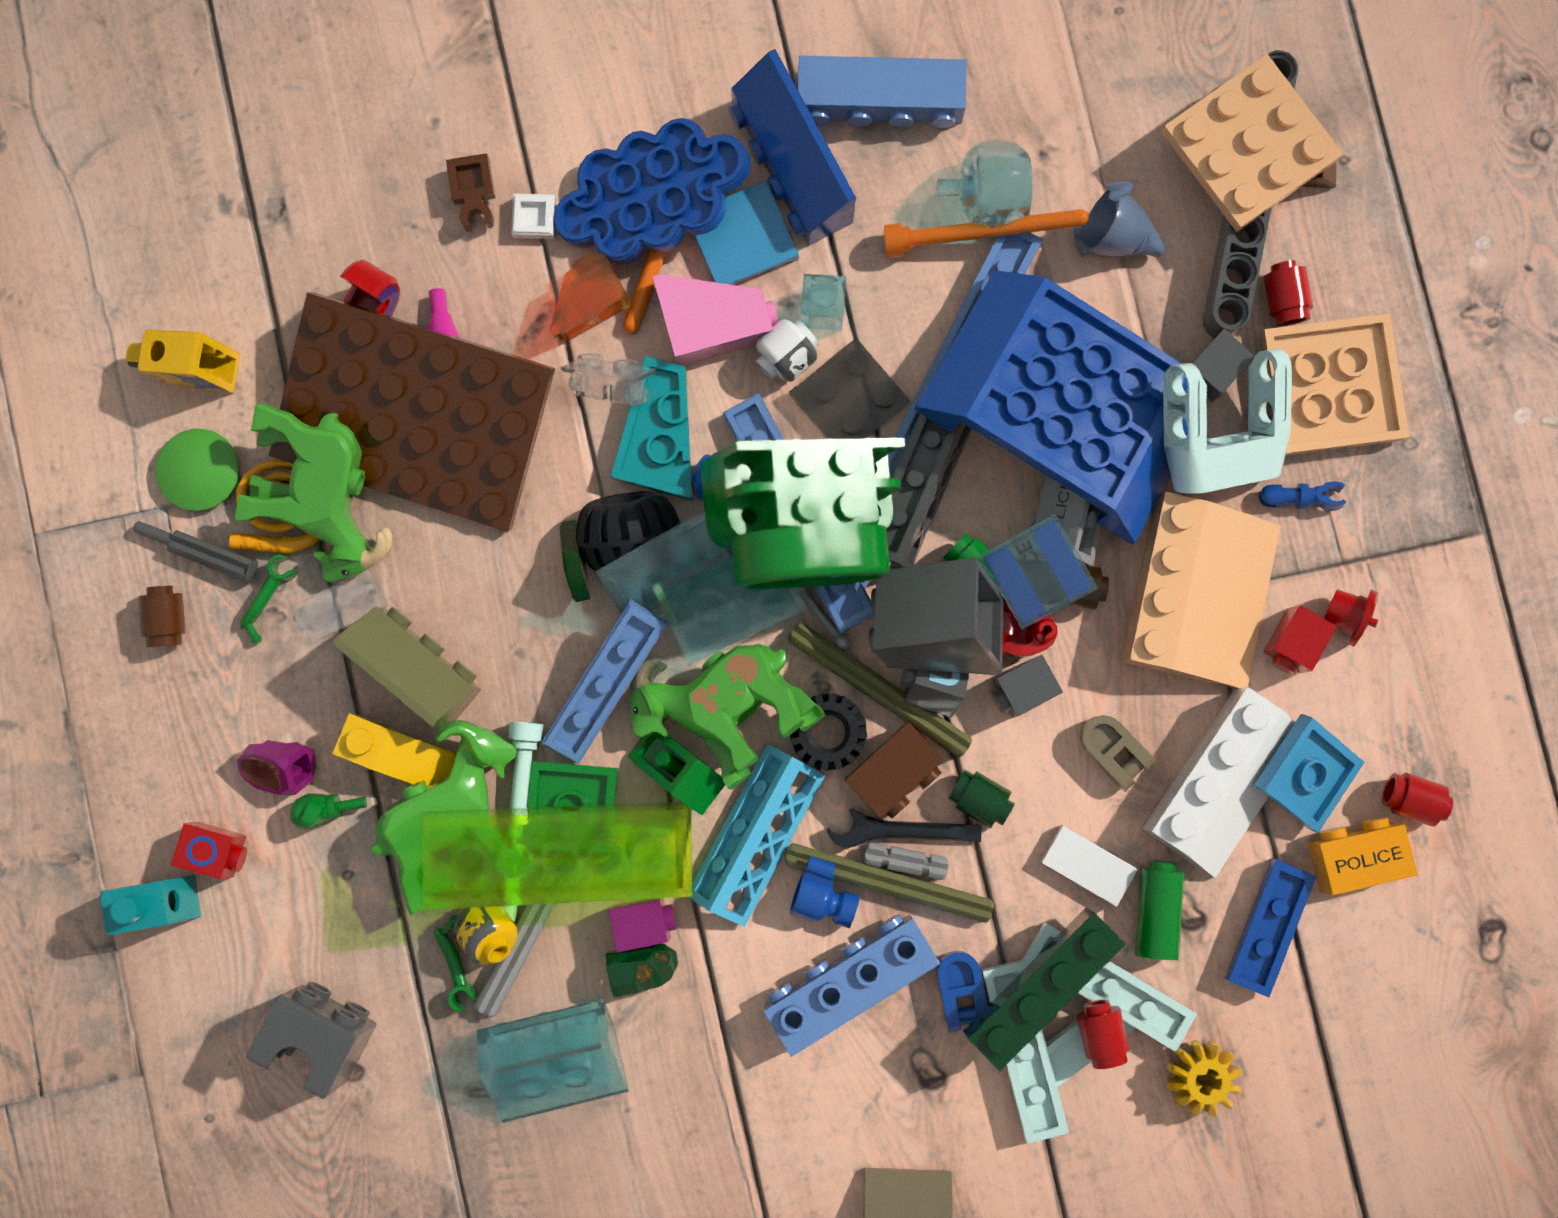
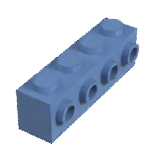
(850, 984)

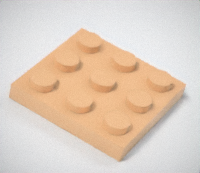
(1251, 142)
(1341, 383)

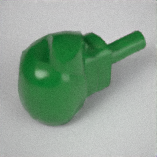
(315, 808)

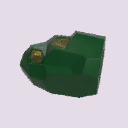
(640, 968)

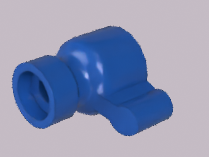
(816, 898)

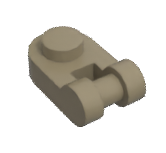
(1103, 739)

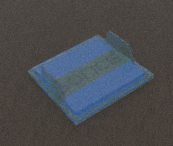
(1038, 571)

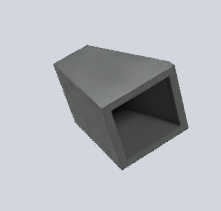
(939, 618)

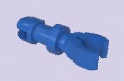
(1302, 496)

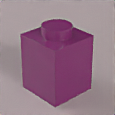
(641, 923)

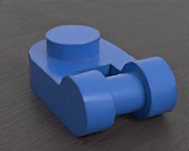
(958, 977)

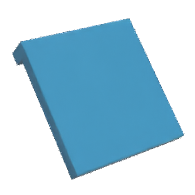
(748, 238)

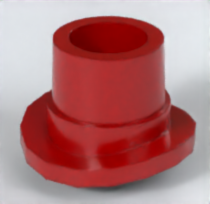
(1352, 613)

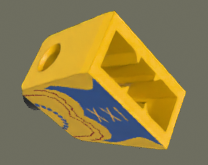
(185, 360)

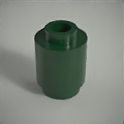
(982, 799)

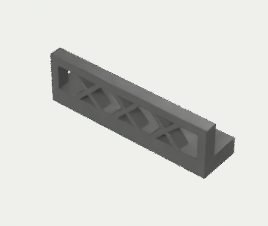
(924, 478)

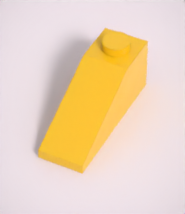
(392, 751)

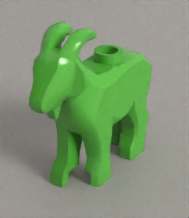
(464, 789)

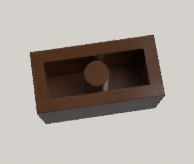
(894, 771)

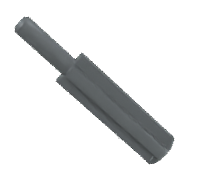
(201, 552)

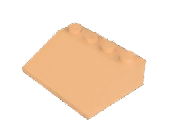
(1201, 591)

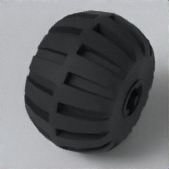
(620, 524)

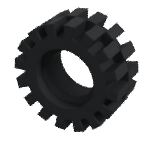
(853, 740)

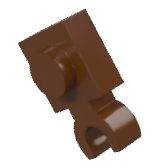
(470, 185)

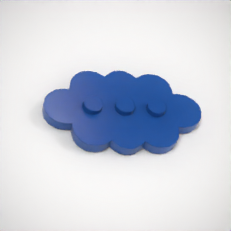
(652, 191)

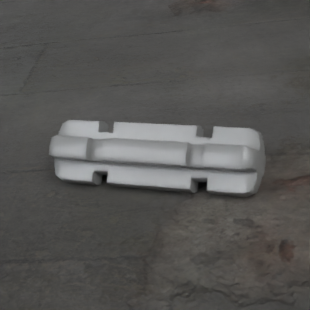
(906, 861)

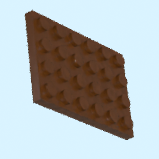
(428, 408)

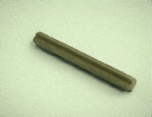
(878, 689)
(896, 884)

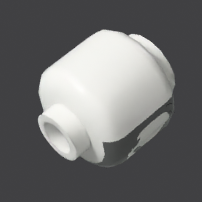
(786, 350)

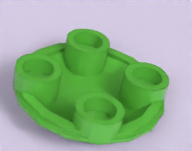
(197, 469)

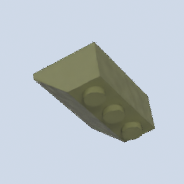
(409, 665)

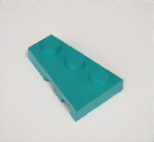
(657, 435)

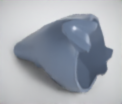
(1118, 226)

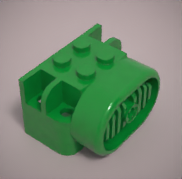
(802, 510)

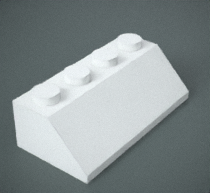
(1215, 789)

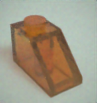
(587, 298)

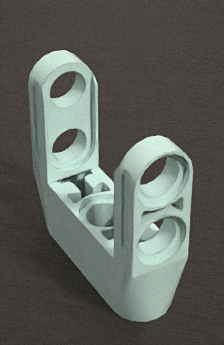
(1231, 459)

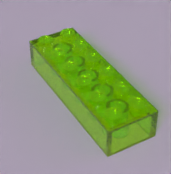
(555, 855)

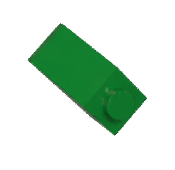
(678, 771)

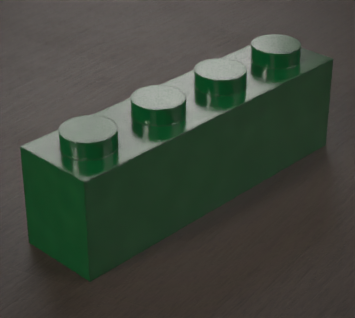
(1043, 988)

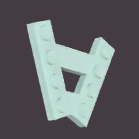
(1044, 1066)

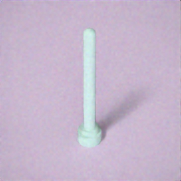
(525, 740)

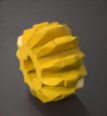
(1207, 1093)

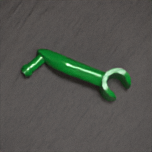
(264, 595)
(453, 960)

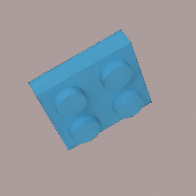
(1309, 773)

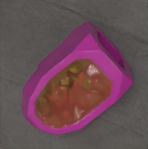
(277, 766)

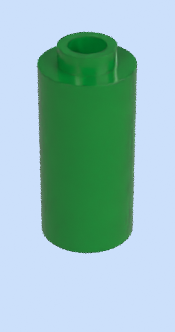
(1159, 911)

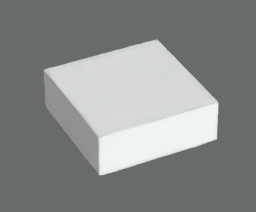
(533, 216)

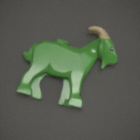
(318, 490)

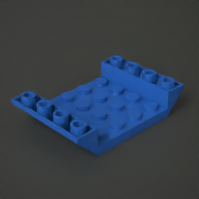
(1060, 394)

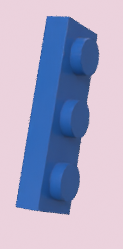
(1270, 927)

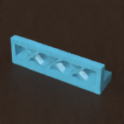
(749, 832)

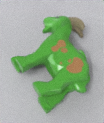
(720, 700)

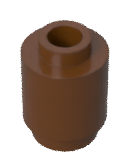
(161, 616)

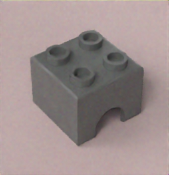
(320, 1027)

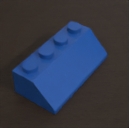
(792, 150)

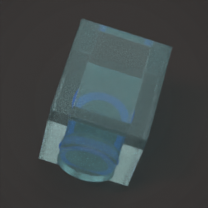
(823, 301)

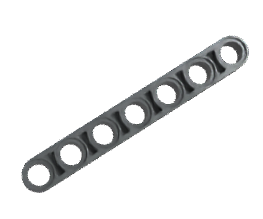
(1238, 255)

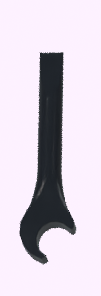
(869, 828)

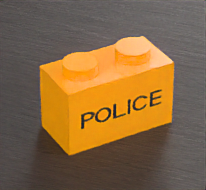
(1362, 857)

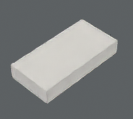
(1088, 865)

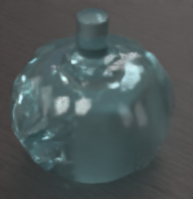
(992, 183)

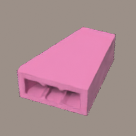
(711, 316)

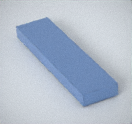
(604, 681)

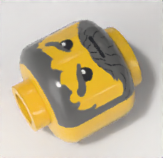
(485, 934)

